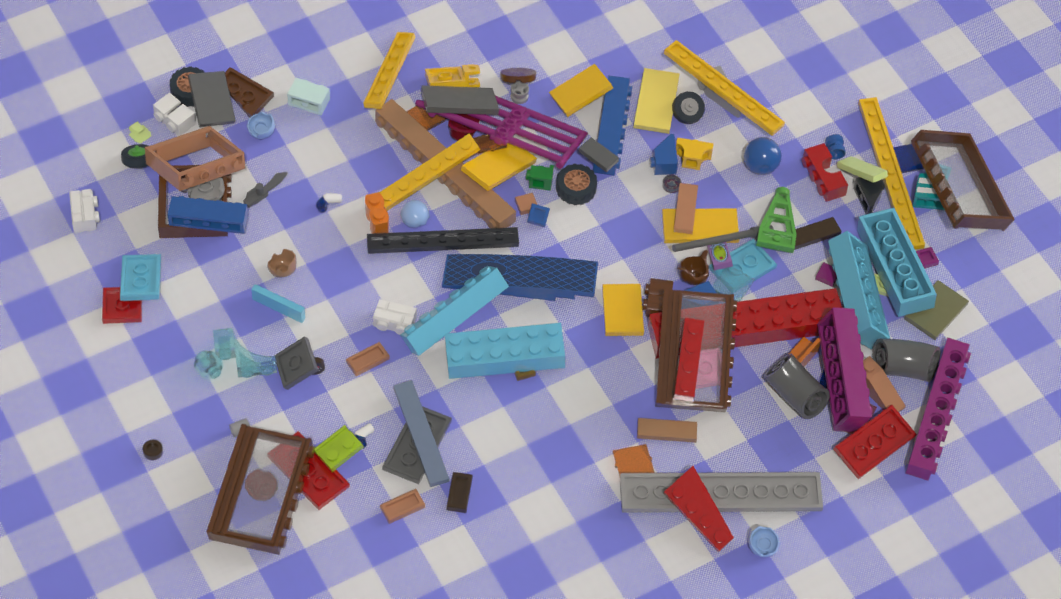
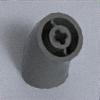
(907, 358)
(797, 387)

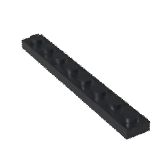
(442, 240)

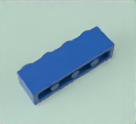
(207, 214)

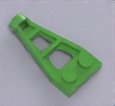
(773, 238)

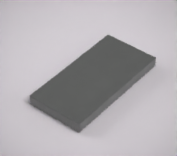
(459, 100)
(403, 457)

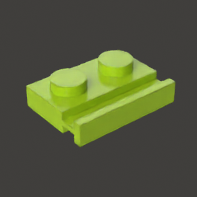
(338, 448)

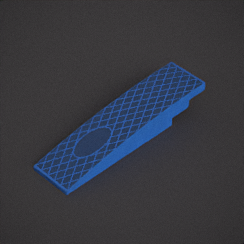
(526, 275)

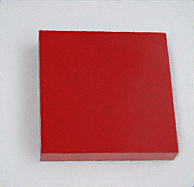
(119, 311)

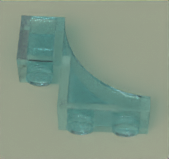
(247, 362)

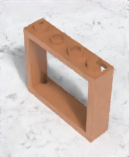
(231, 162)

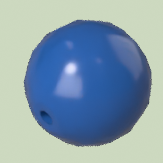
(762, 155)

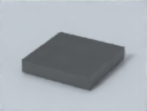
(296, 363)

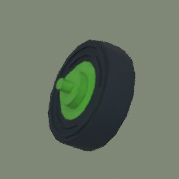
(134, 156)

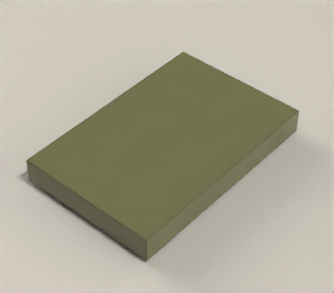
(937, 319)

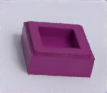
(927, 257)
(826, 274)

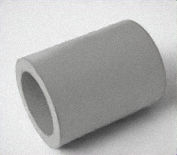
(235, 427)

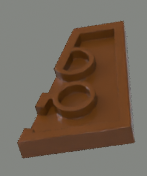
(247, 93)

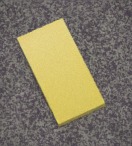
(656, 100)

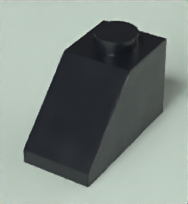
(868, 193)

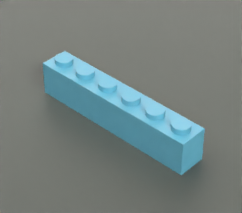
(454, 310)

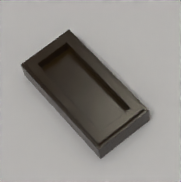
(459, 492)

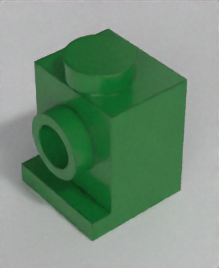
(540, 177)

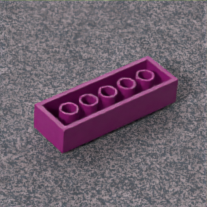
(844, 369)

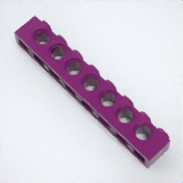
(919, 465)

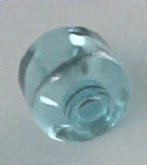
(207, 364)

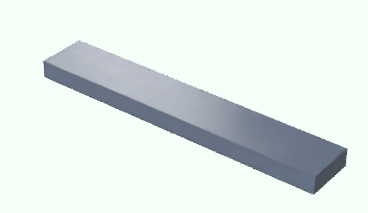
(421, 433)

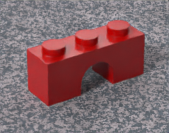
(828, 184)

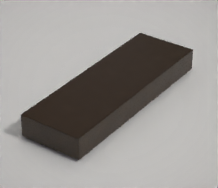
(816, 232)

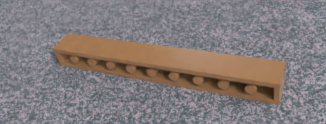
(424, 146)

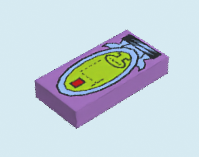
(720, 256)

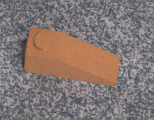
(880, 387)

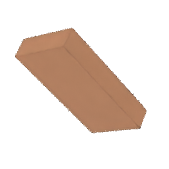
(367, 359)
(402, 506)

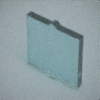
(733, 282)

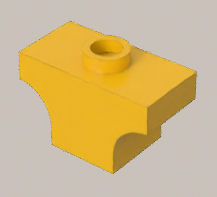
(693, 152)

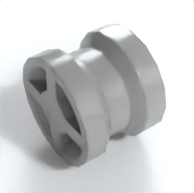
(522, 89)

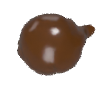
(694, 269)

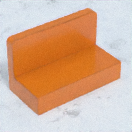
(805, 350)

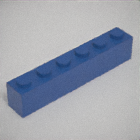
(613, 119)

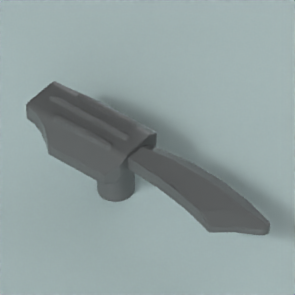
(259, 192)

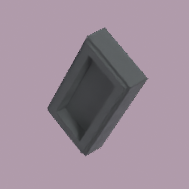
(598, 154)

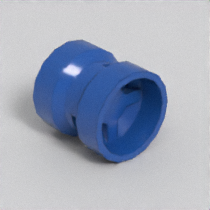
(835, 146)

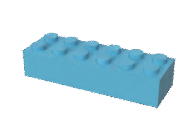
(896, 262)
(858, 286)
(505, 350)

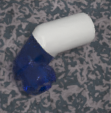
(326, 199)
(363, 432)

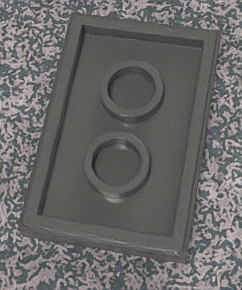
(211, 98)

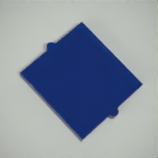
(908, 158)

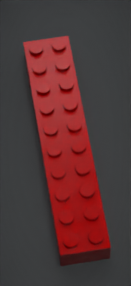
(770, 318)

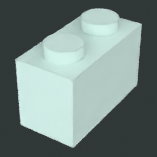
(308, 96)

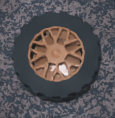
(180, 85)
(584, 180)

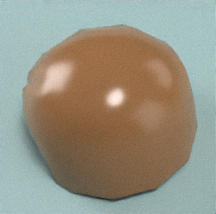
(282, 264)

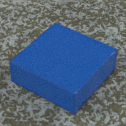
(538, 215)

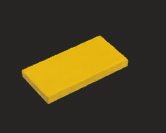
(498, 165)
(706, 224)

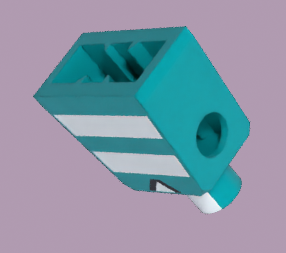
(925, 194)

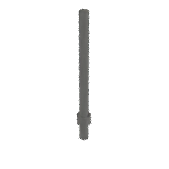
(753, 232)

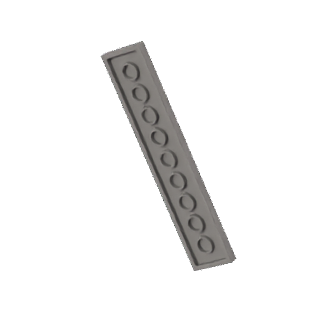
(728, 490)

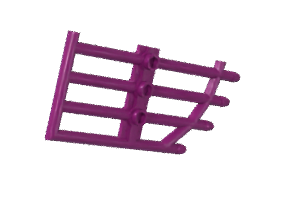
(512, 125)

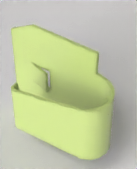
(139, 132)

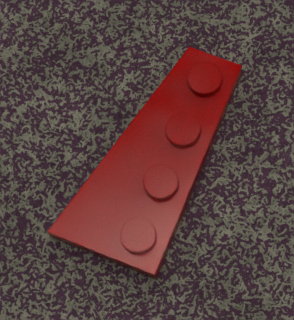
(696, 504)

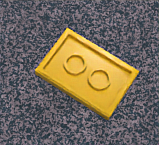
(581, 90)
(623, 310)

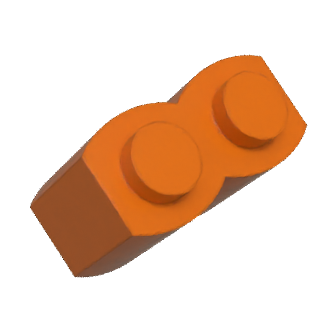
(376, 213)

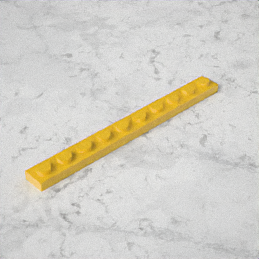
(887, 160)

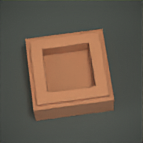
(524, 203)

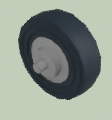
(688, 107)

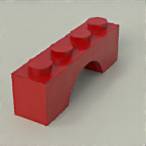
(689, 359)

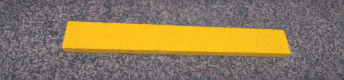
(724, 88)

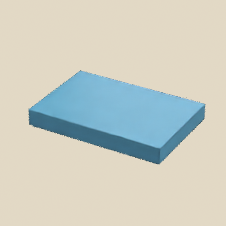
(750, 260)
(140, 277)

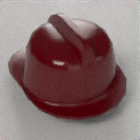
(458, 130)

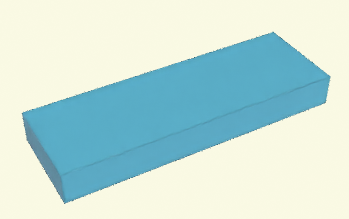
(278, 303)

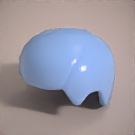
(261, 125)
(414, 214)
(763, 541)

